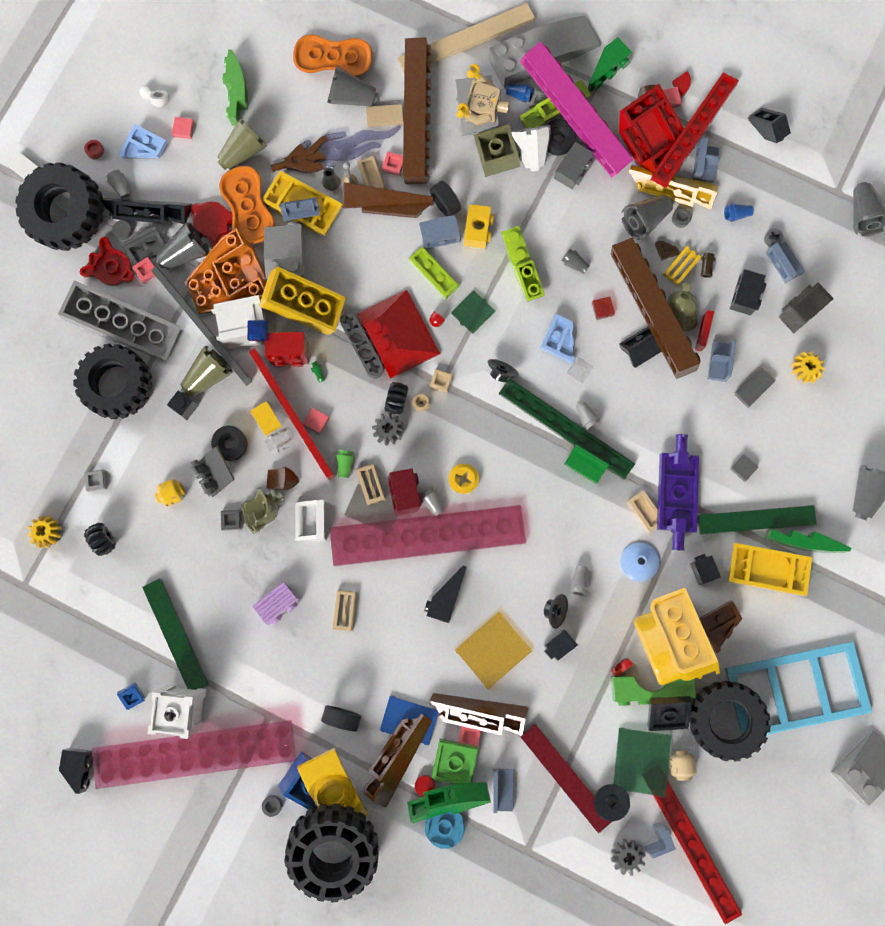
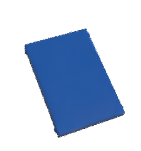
(401, 709)

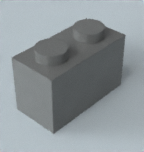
(574, 165)

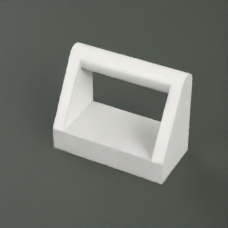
(320, 520)

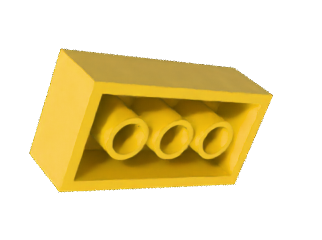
(302, 301)

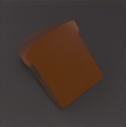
(281, 479)

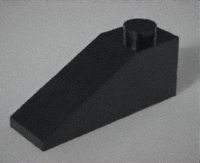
(444, 600)

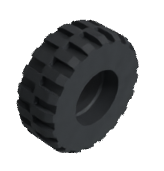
(36, 198)
(325, 879)

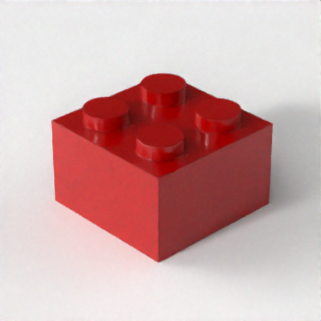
(287, 349)

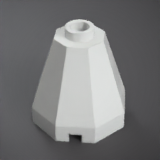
(533, 145)

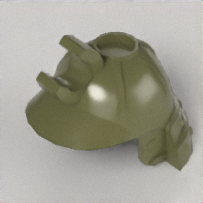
(684, 307)
(261, 510)

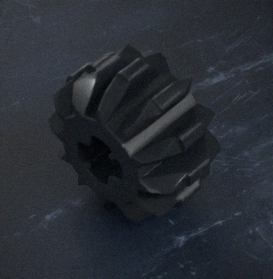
(396, 398)
(99, 539)

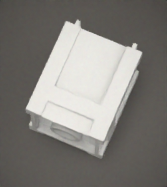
(233, 319)
(186, 705)

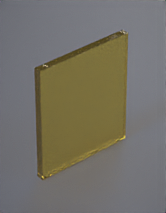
(493, 650)

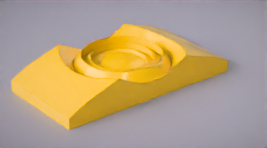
(288, 189)
(770, 569)
(329, 782)

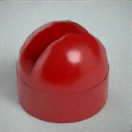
(436, 320)

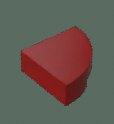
(683, 83)
(621, 667)

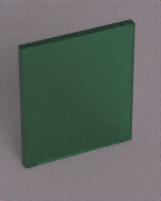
(642, 761)

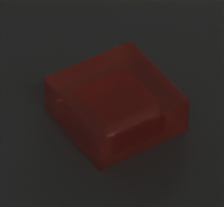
(603, 308)

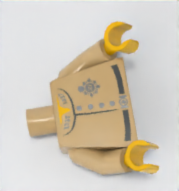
(483, 100)

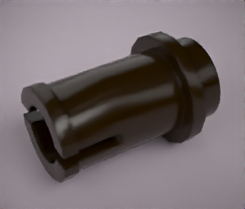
(707, 265)

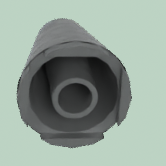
(350, 90)
(867, 210)
(646, 215)
(182, 248)
(869, 492)

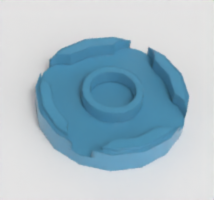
(445, 830)

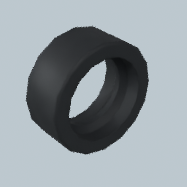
(445, 199)
(341, 718)

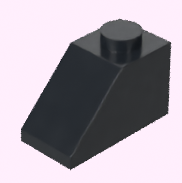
(770, 124)
(559, 645)

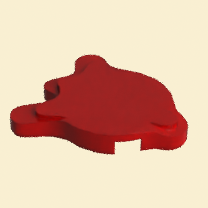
(212, 220)
(109, 265)

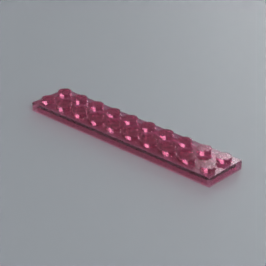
(427, 535)
(193, 756)

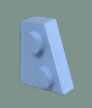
(142, 144)
(559, 339)

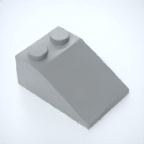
(467, 128)
(284, 249)
(864, 769)

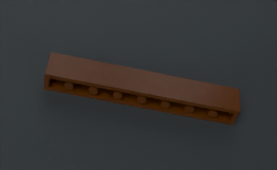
(416, 111)
(654, 308)

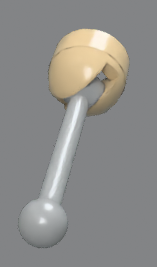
(349, 178)

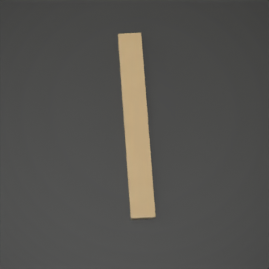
(478, 34)

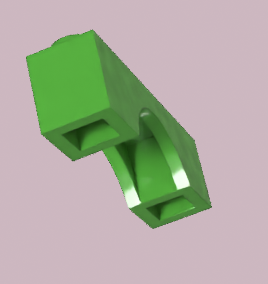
(627, 689)

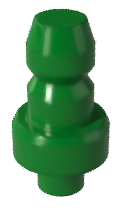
(317, 369)

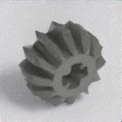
(382, 425)
(621, 854)

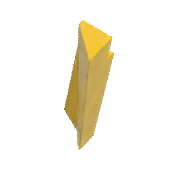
(679, 190)

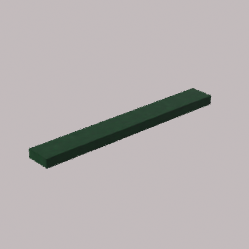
(565, 427)

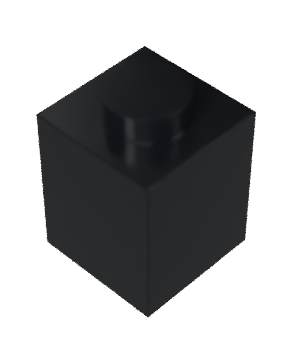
(182, 405)
(705, 569)

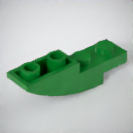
(448, 799)

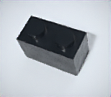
(748, 292)

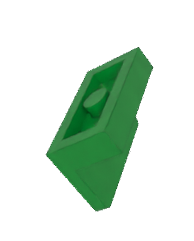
(586, 464)

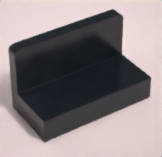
(640, 347)

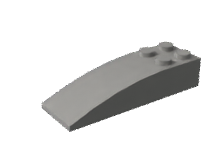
(564, 39)
(118, 321)

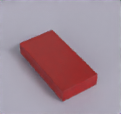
(704, 330)

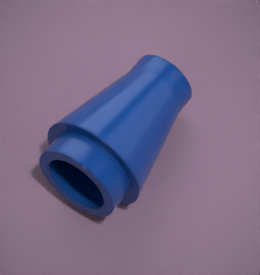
(520, 91)
(737, 211)

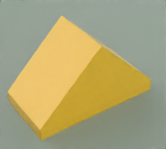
(265, 418)

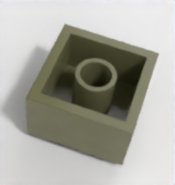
(497, 150)

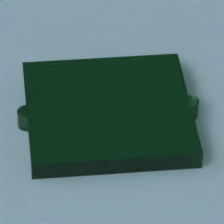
(473, 312)

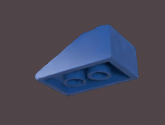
(293, 785)

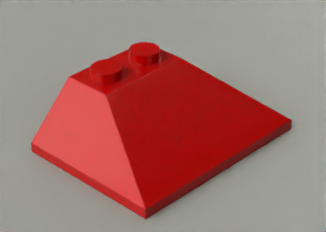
(649, 128)
(398, 334)

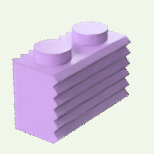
(276, 604)

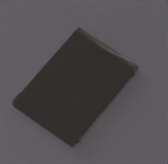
(375, 512)

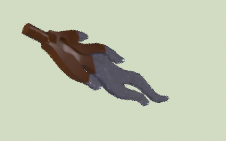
(324, 148)

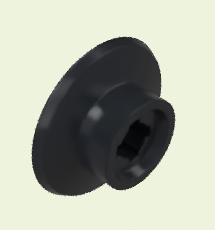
(501, 371)
(556, 610)
(618, 809)

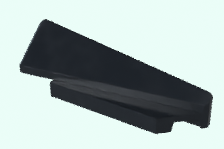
(147, 210)

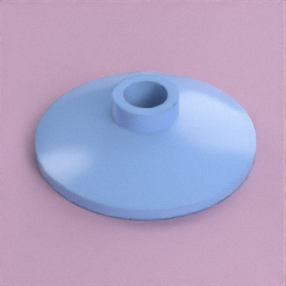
(630, 563)

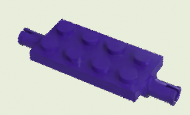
(678, 492)

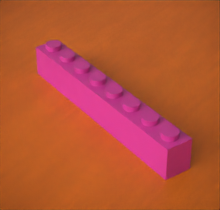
(576, 109)

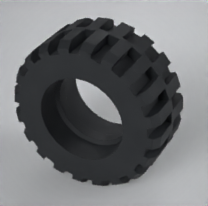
(96, 365)
(757, 721)

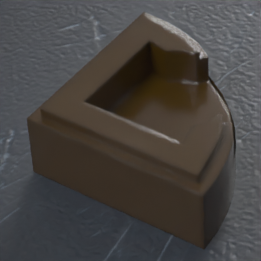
(666, 250)

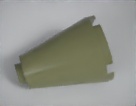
(240, 146)
(204, 373)

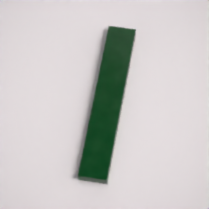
(756, 519)
(175, 635)

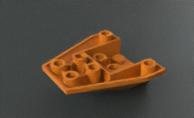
(227, 274)

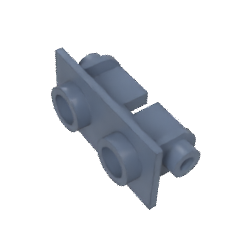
(300, 209)

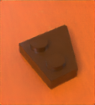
(720, 624)

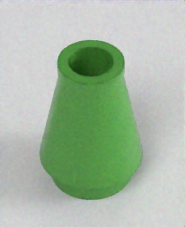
(344, 462)

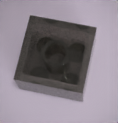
(805, 306)

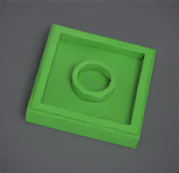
(454, 762)

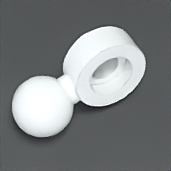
(158, 97)

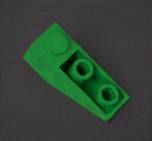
(613, 58)

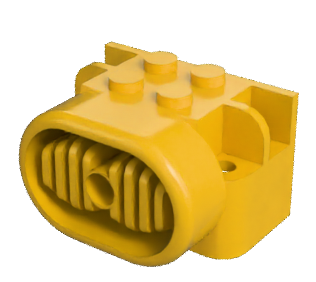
(675, 639)

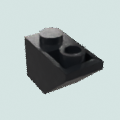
(75, 768)

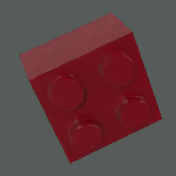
(404, 491)

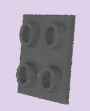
(213, 471)

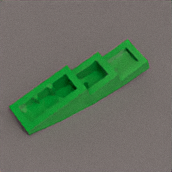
(813, 542)

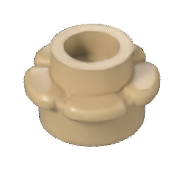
(420, 407)

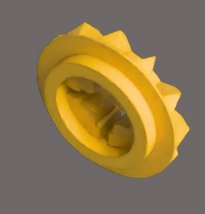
(460, 470)

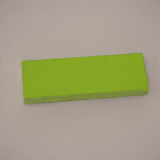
(434, 272)

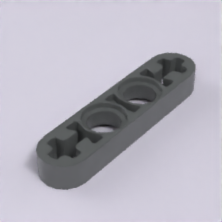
(363, 344)

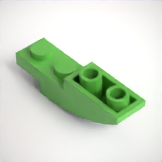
(236, 88)

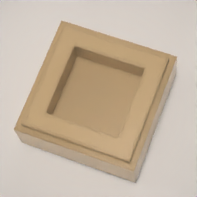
(441, 381)

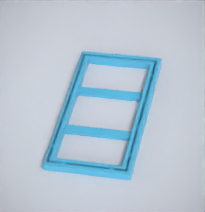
(812, 655)

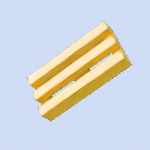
(691, 254)

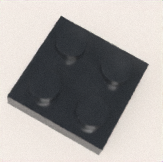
(669, 713)

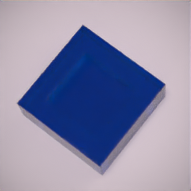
(257, 330)

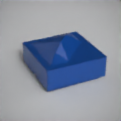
(131, 696)

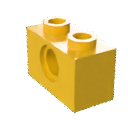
(478, 237)

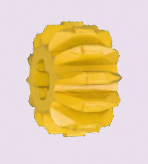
(812, 364)
(37, 532)

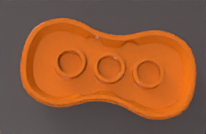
(318, 54)
(243, 193)

